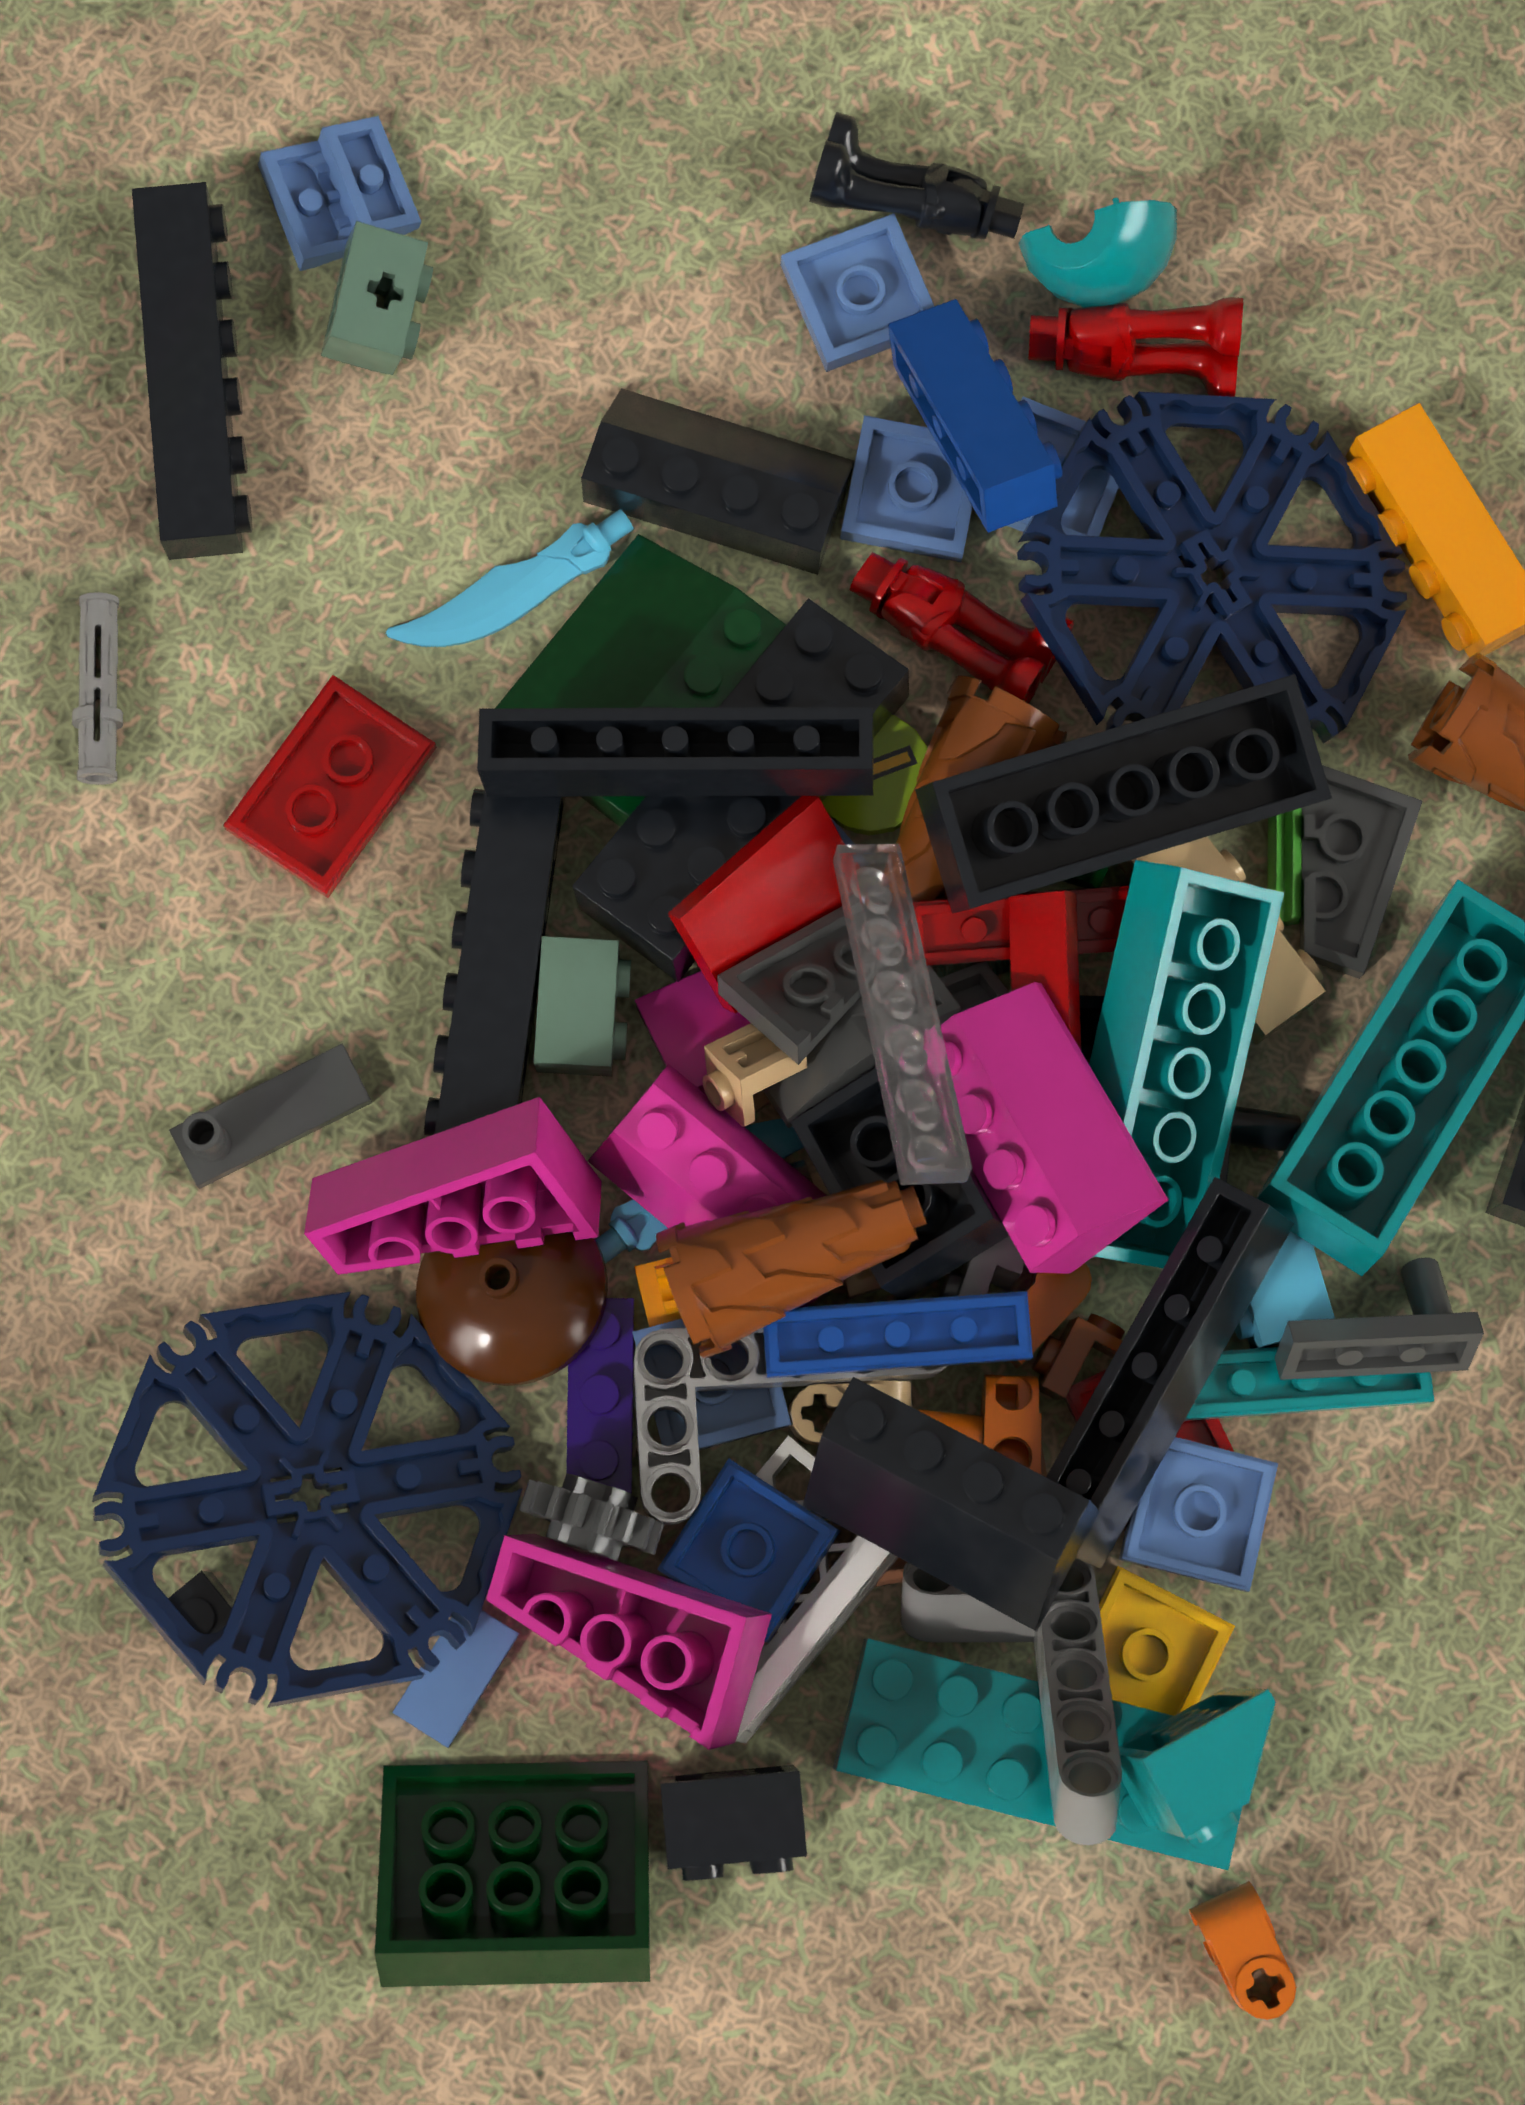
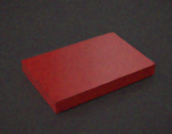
(330, 786)
(763, 891)

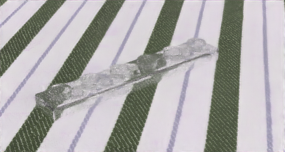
(901, 1015)

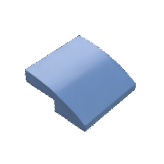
(332, 184)

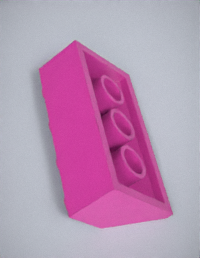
(1044, 1132)
(693, 1160)

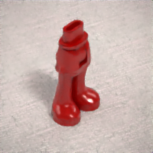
(1104, 344)
(926, 607)

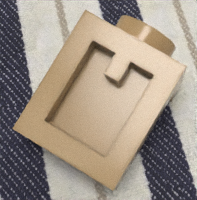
(742, 1067)

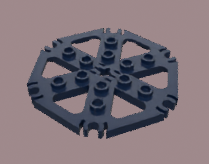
(1231, 537)
(273, 1448)

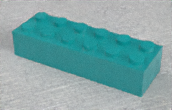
(1181, 1032)
(1405, 1082)
(980, 1743)

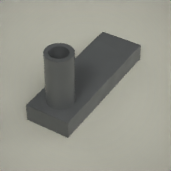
(270, 1116)
(1382, 1345)

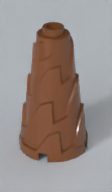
(1477, 733)
(967, 738)
(763, 1263)

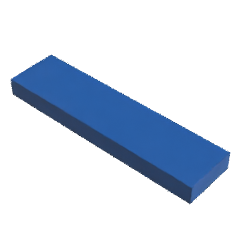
(899, 1335)

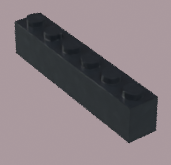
(189, 371)
(676, 751)
(499, 958)
(1167, 1357)

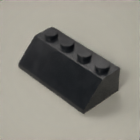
(716, 480)
(947, 1504)

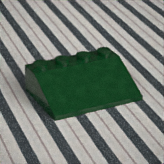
(648, 639)
(513, 1874)

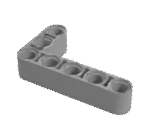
(680, 1396)
(1071, 1683)

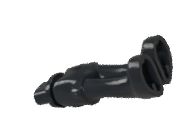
(931, 195)

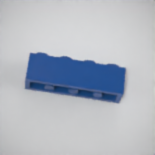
(974, 415)

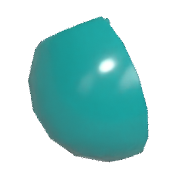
(1113, 262)

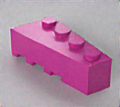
(455, 1191)
(655, 1637)

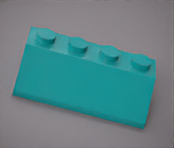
(1199, 1763)

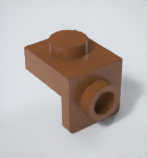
(1063, 1357)

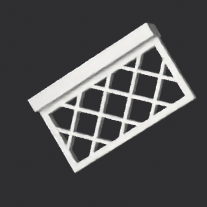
(819, 1615)

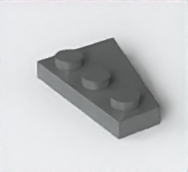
(1350, 868)
(796, 985)

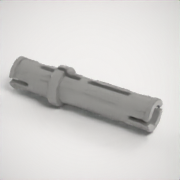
(97, 758)

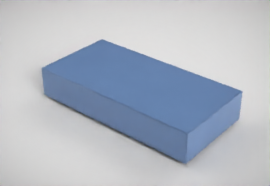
(449, 1693)

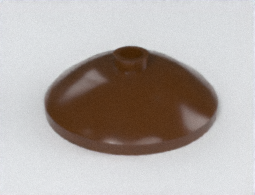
(528, 1325)

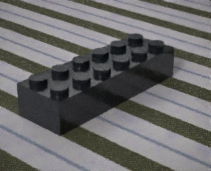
(1122, 793)
(682, 840)

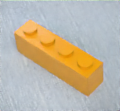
(1442, 530)

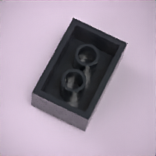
(853, 1146)
(733, 1819)

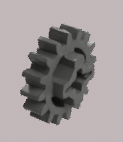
(591, 1516)

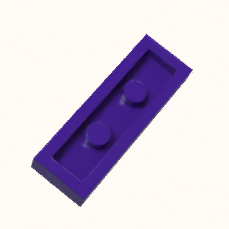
(603, 1401)

